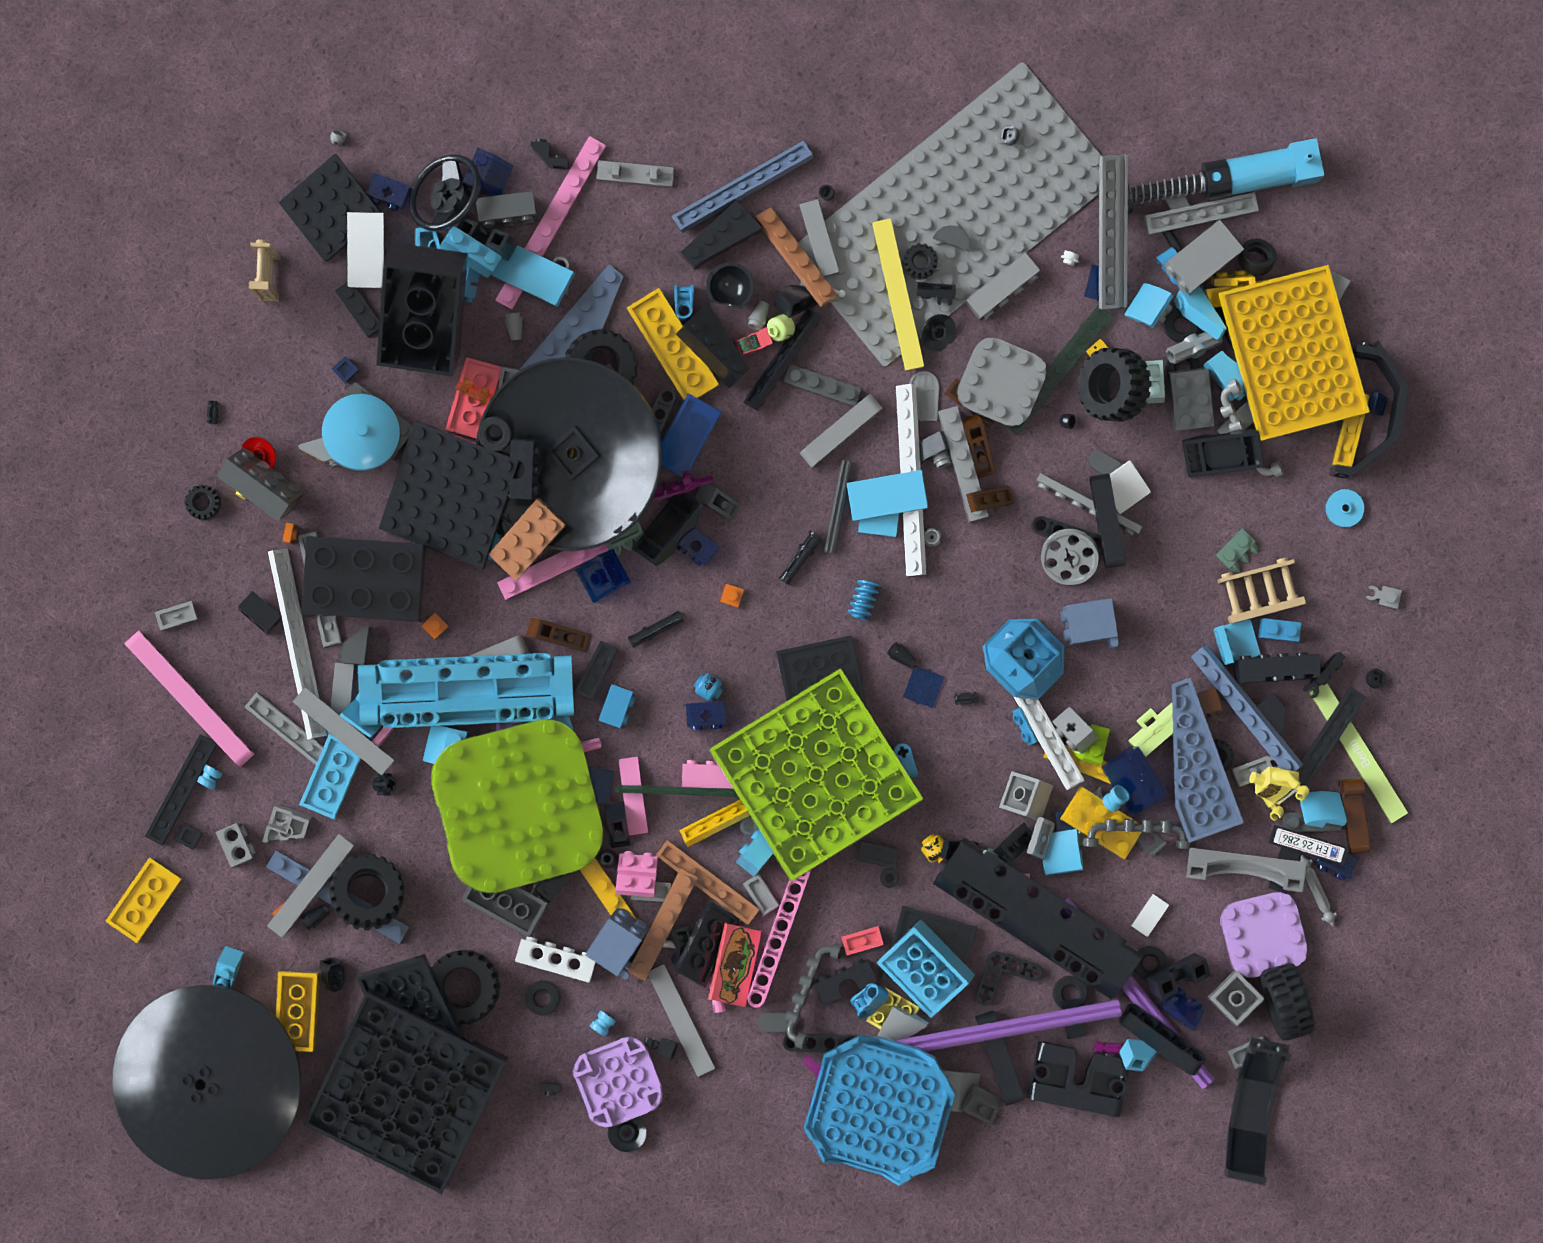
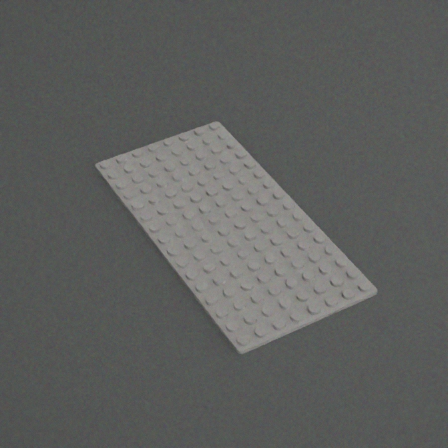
(968, 180)

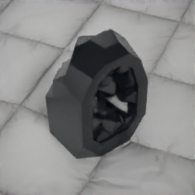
(332, 973)

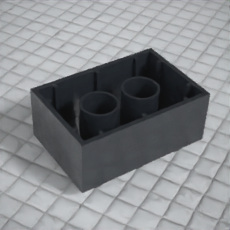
(421, 309)
(363, 579)

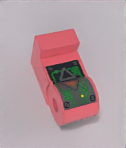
(754, 342)

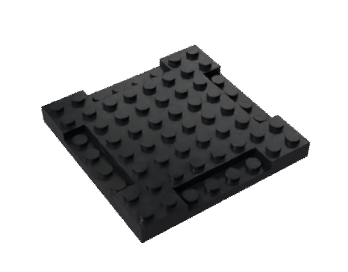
(405, 1091)

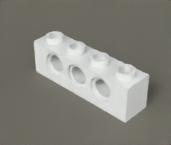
(525, 956)

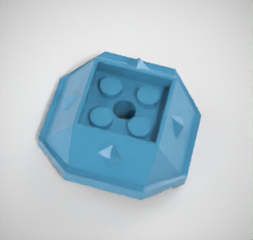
(1013, 670)

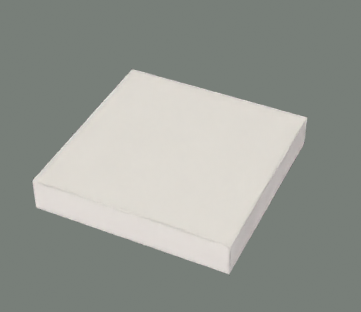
(1127, 486)

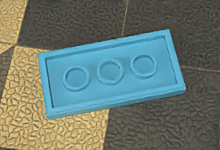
(534, 275)
(887, 495)
(330, 778)

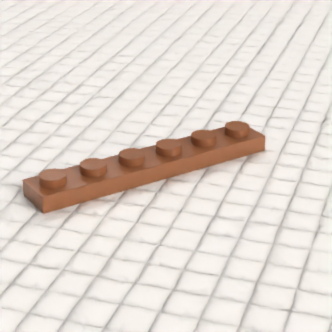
(796, 257)
(708, 882)
(662, 924)

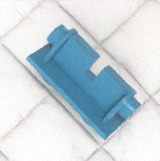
(470, 290)
(1027, 732)

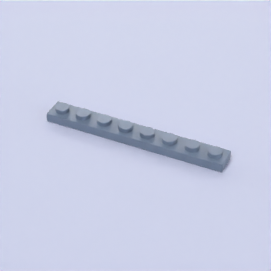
(742, 186)
(1246, 709)
(296, 873)

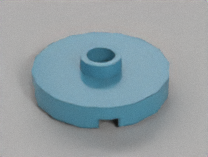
(1337, 515)

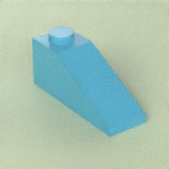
(1200, 312)

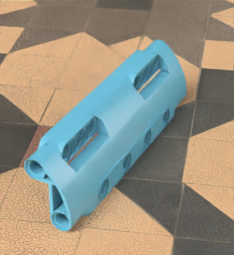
(465, 691)

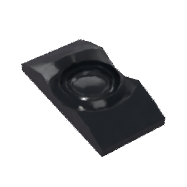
(1223, 453)
(668, 528)

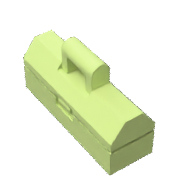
(1152, 736)

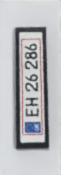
(1308, 845)

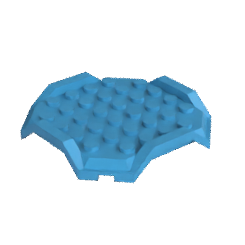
(880, 1108)

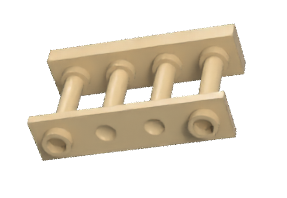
(262, 286)
(1274, 604)

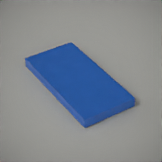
(688, 434)

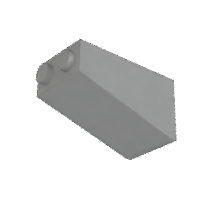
(1203, 257)

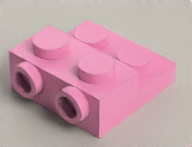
(636, 874)

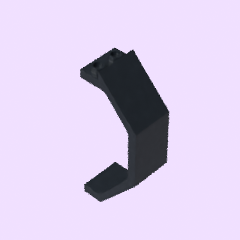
(1400, 388)
(1253, 1110)

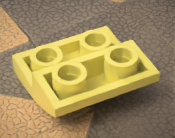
(881, 1014)

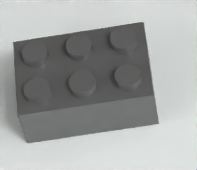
(507, 210)
(1190, 398)

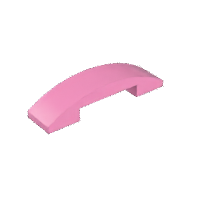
(633, 801)

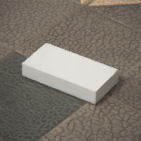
(1150, 915)

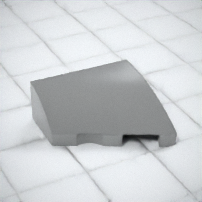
(293, 827)
(901, 1024)

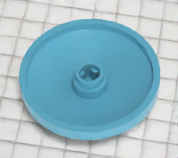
(360, 432)

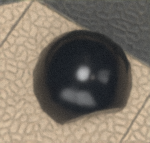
(730, 285)

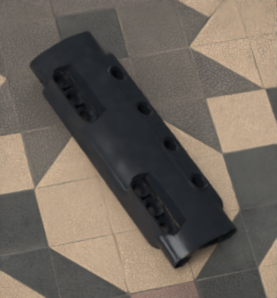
(1039, 919)

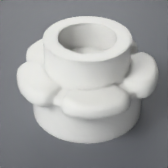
(1070, 258)

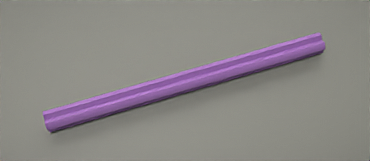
(1140, 998)
(1015, 1026)

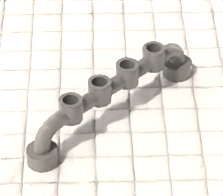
(1229, 411)

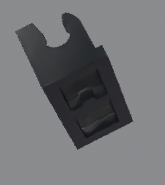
(259, 612)
(1014, 844)

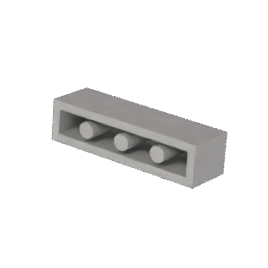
(1002, 286)

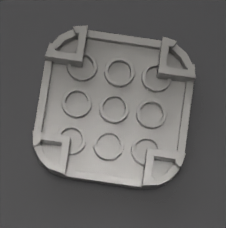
(1001, 382)

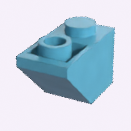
(227, 967)
(1137, 1055)

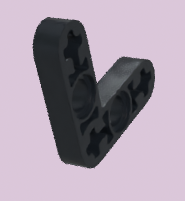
(997, 970)

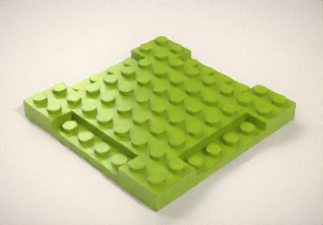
(815, 774)

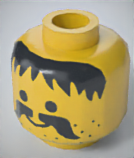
(932, 848)

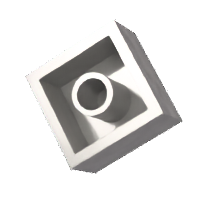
(1235, 998)

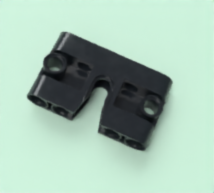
(1058, 1083)

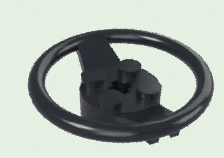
(450, 197)

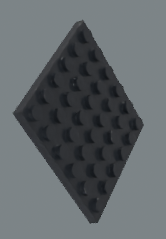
(449, 494)

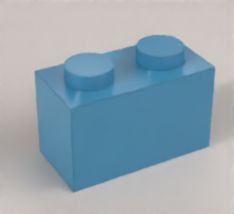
(1279, 630)
(616, 706)

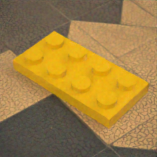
(1089, 810)
(143, 900)

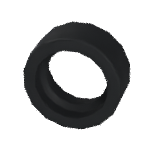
(1262, 247)

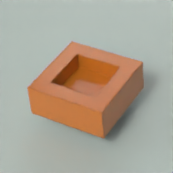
(290, 533)
(732, 595)
(435, 626)

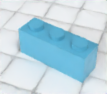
(479, 256)

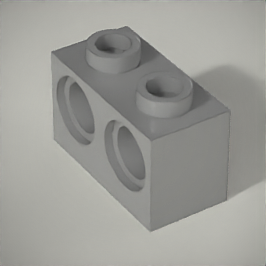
(231, 847)

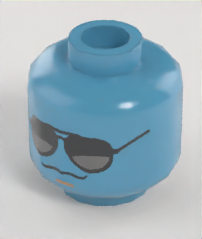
(708, 687)

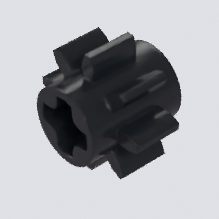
(384, 784)

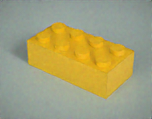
(299, 1007)

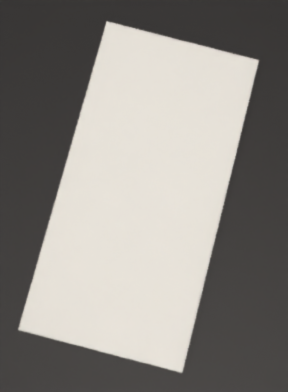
(365, 249)

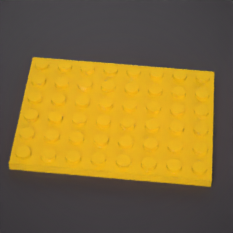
(1293, 352)

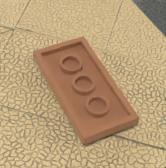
(527, 539)

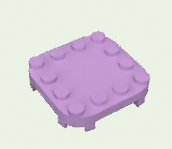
(1263, 933)
(618, 1082)

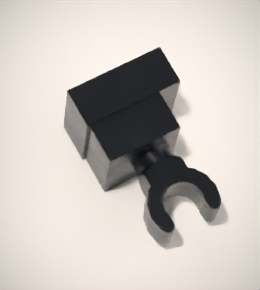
(664, 1048)

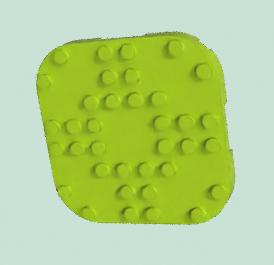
(517, 805)

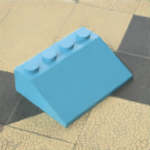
(926, 969)

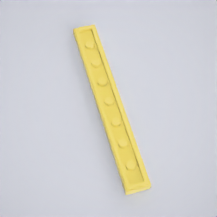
(898, 294)

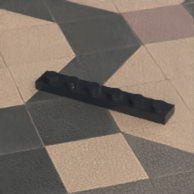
(782, 360)
(1329, 735)
(181, 789)

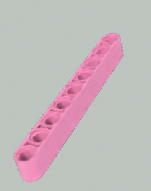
(189, 699)
(775, 933)

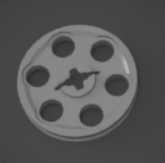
(1074, 550)

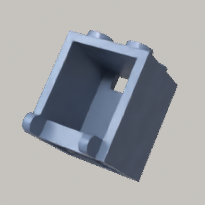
(1090, 623)
(617, 942)

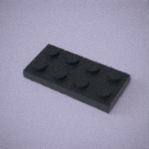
(702, 948)

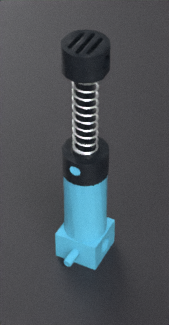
(1294, 165)

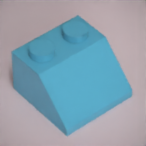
(439, 739)

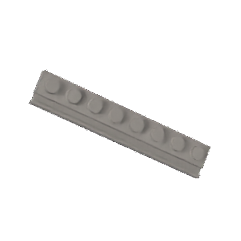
(1113, 231)

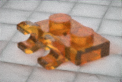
(468, 389)

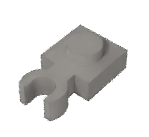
(1387, 596)

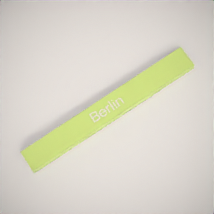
(1363, 759)

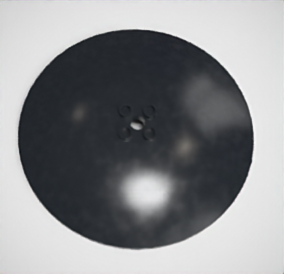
(611, 427)
(247, 1073)

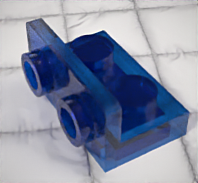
(1341, 872)

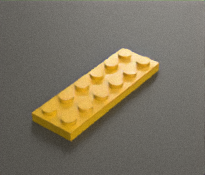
(659, 327)

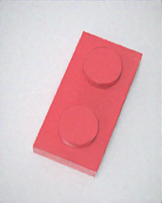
(862, 940)

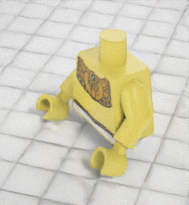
(1277, 785)

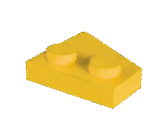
(1226, 279)

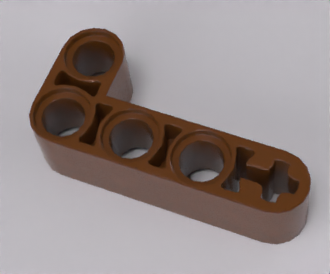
(1352, 801)

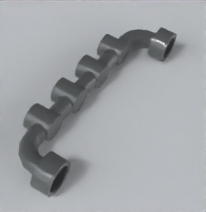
(1129, 826)
(807, 982)

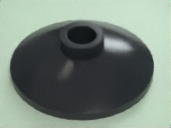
(944, 336)
(631, 1142)

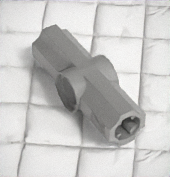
(1192, 346)

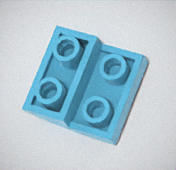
(1148, 305)
(1323, 808)
(1063, 853)

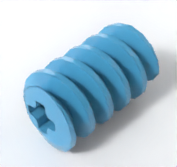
(863, 600)

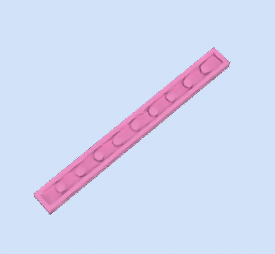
(557, 211)

